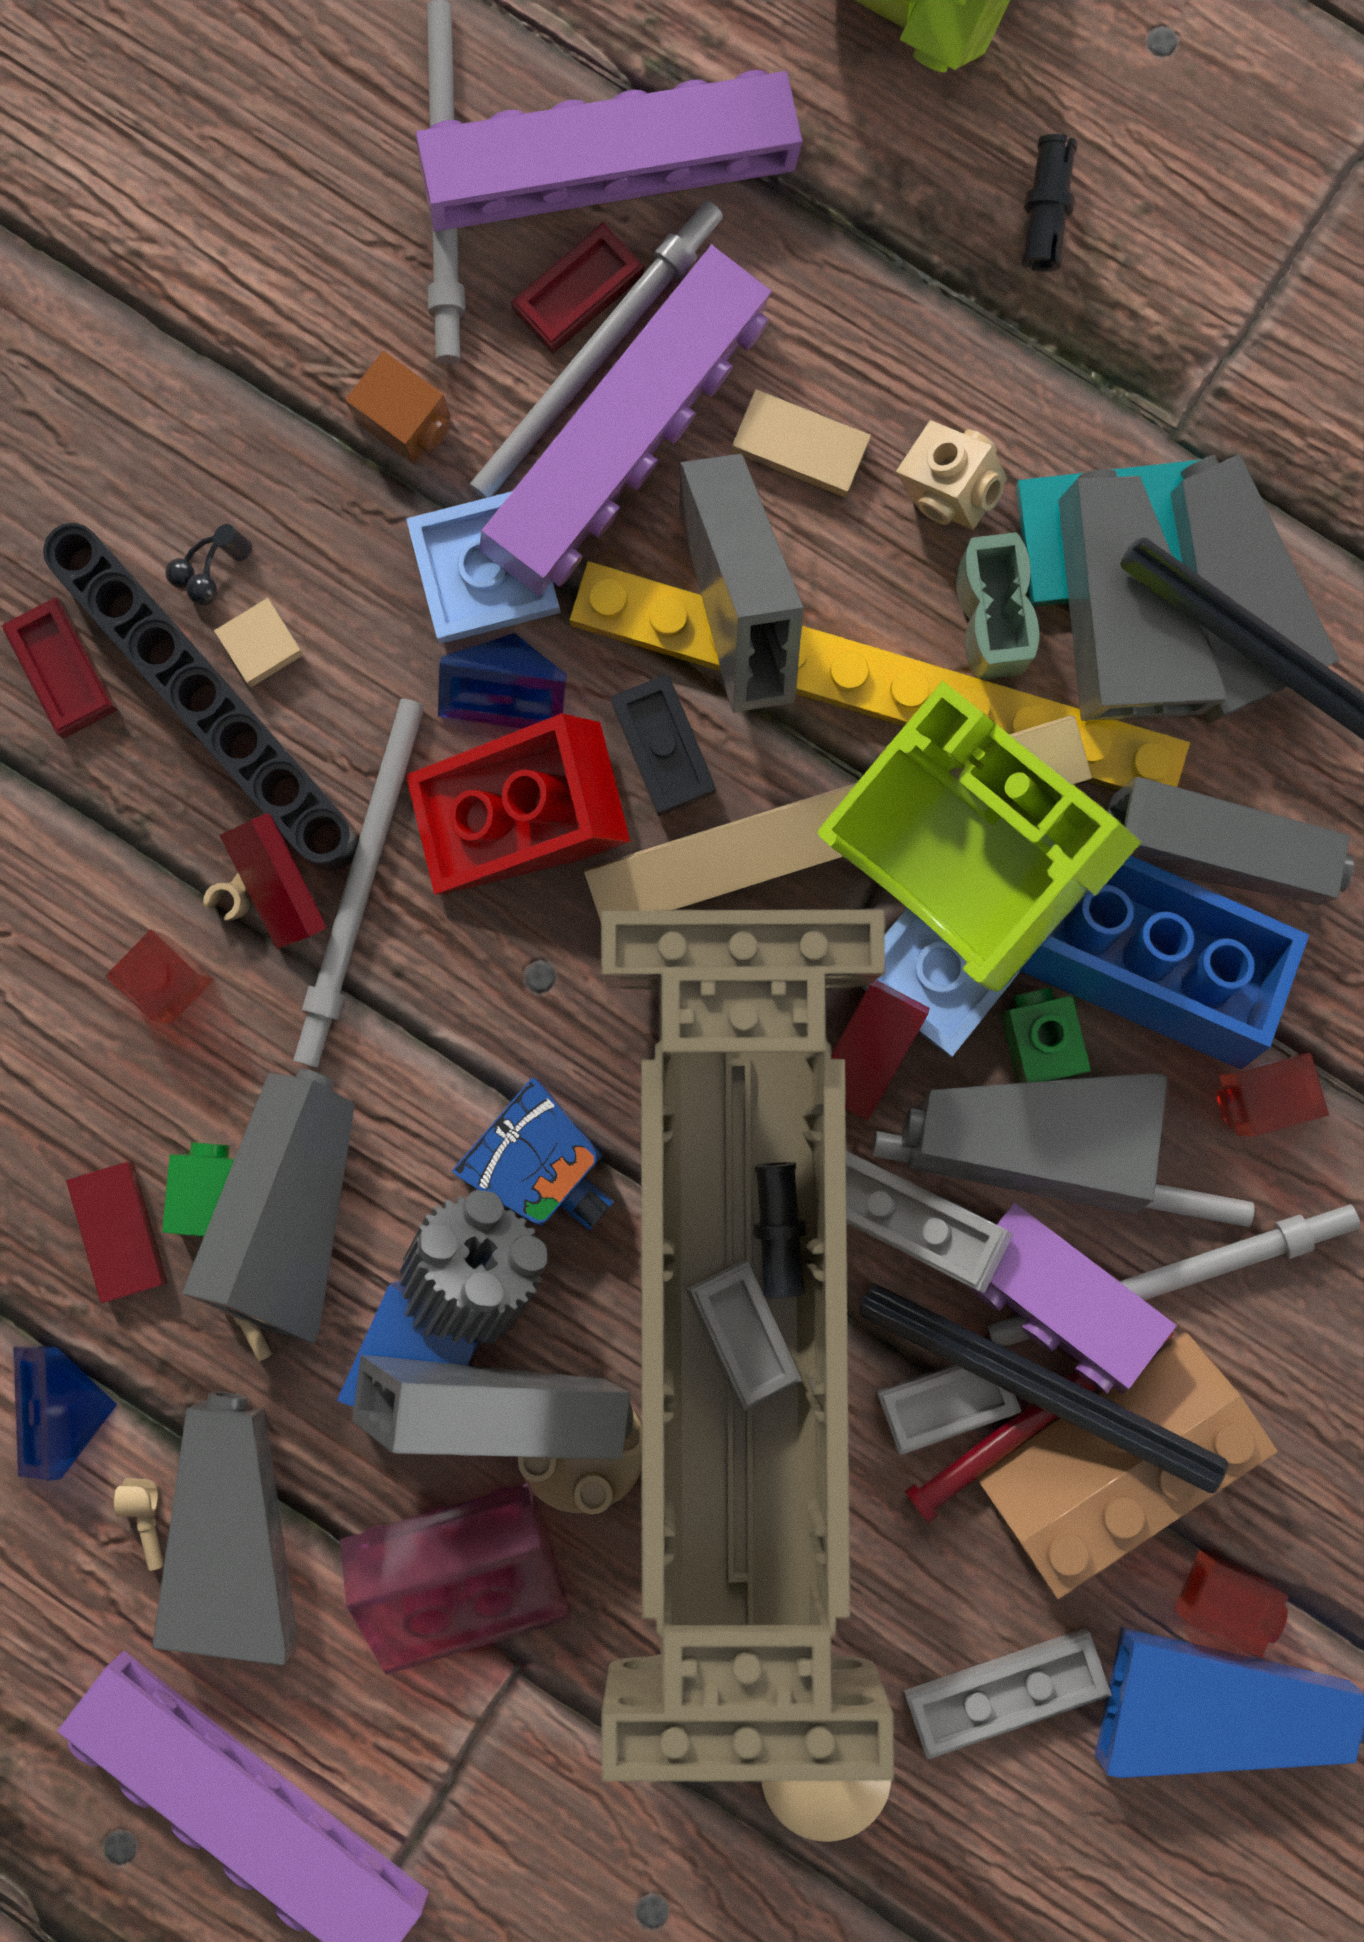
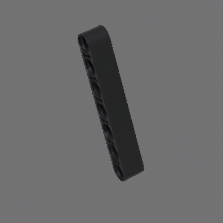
(181, 676)

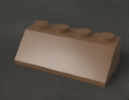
(1088, 1502)

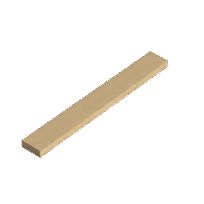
(772, 841)

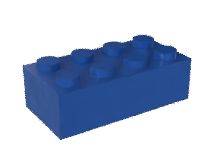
(1175, 961)

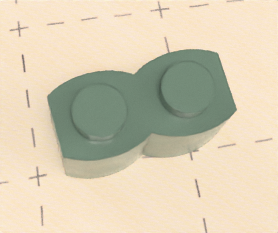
(992, 592)

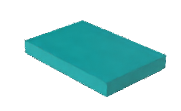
(1042, 531)

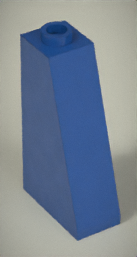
(1220, 1711)

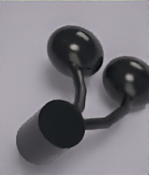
(201, 587)

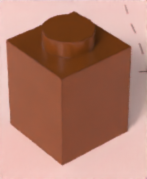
(399, 408)

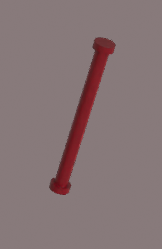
(984, 1455)

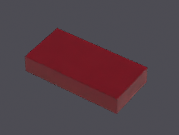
(577, 287)
(59, 667)
(273, 881)
(876, 1044)
(116, 1231)

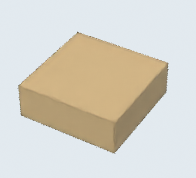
(259, 642)

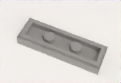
(923, 1224)
(1007, 1693)

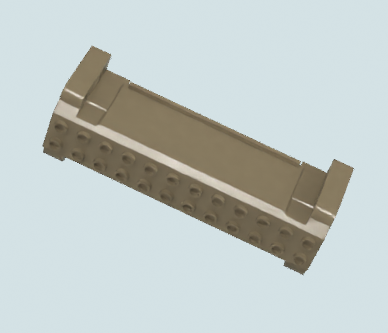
(754, 1501)

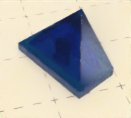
(500, 684)
(55, 1411)

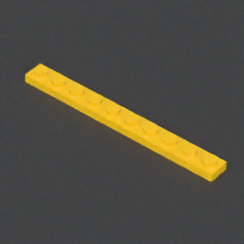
(863, 676)

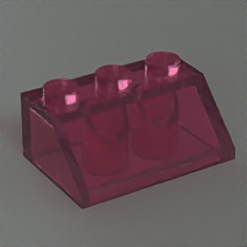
(453, 1579)

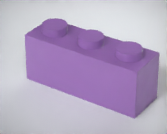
(1074, 1305)

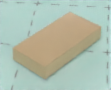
(800, 443)

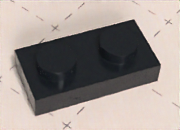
(663, 744)

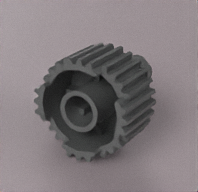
(471, 1269)

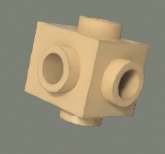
(953, 475)

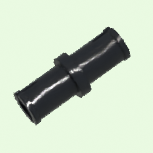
(1049, 202)
(779, 1229)

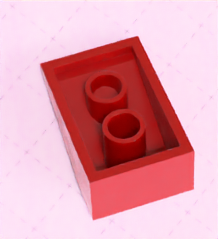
(518, 804)

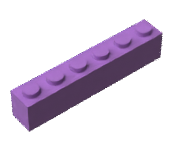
(608, 149)
(625, 422)
(239, 1809)

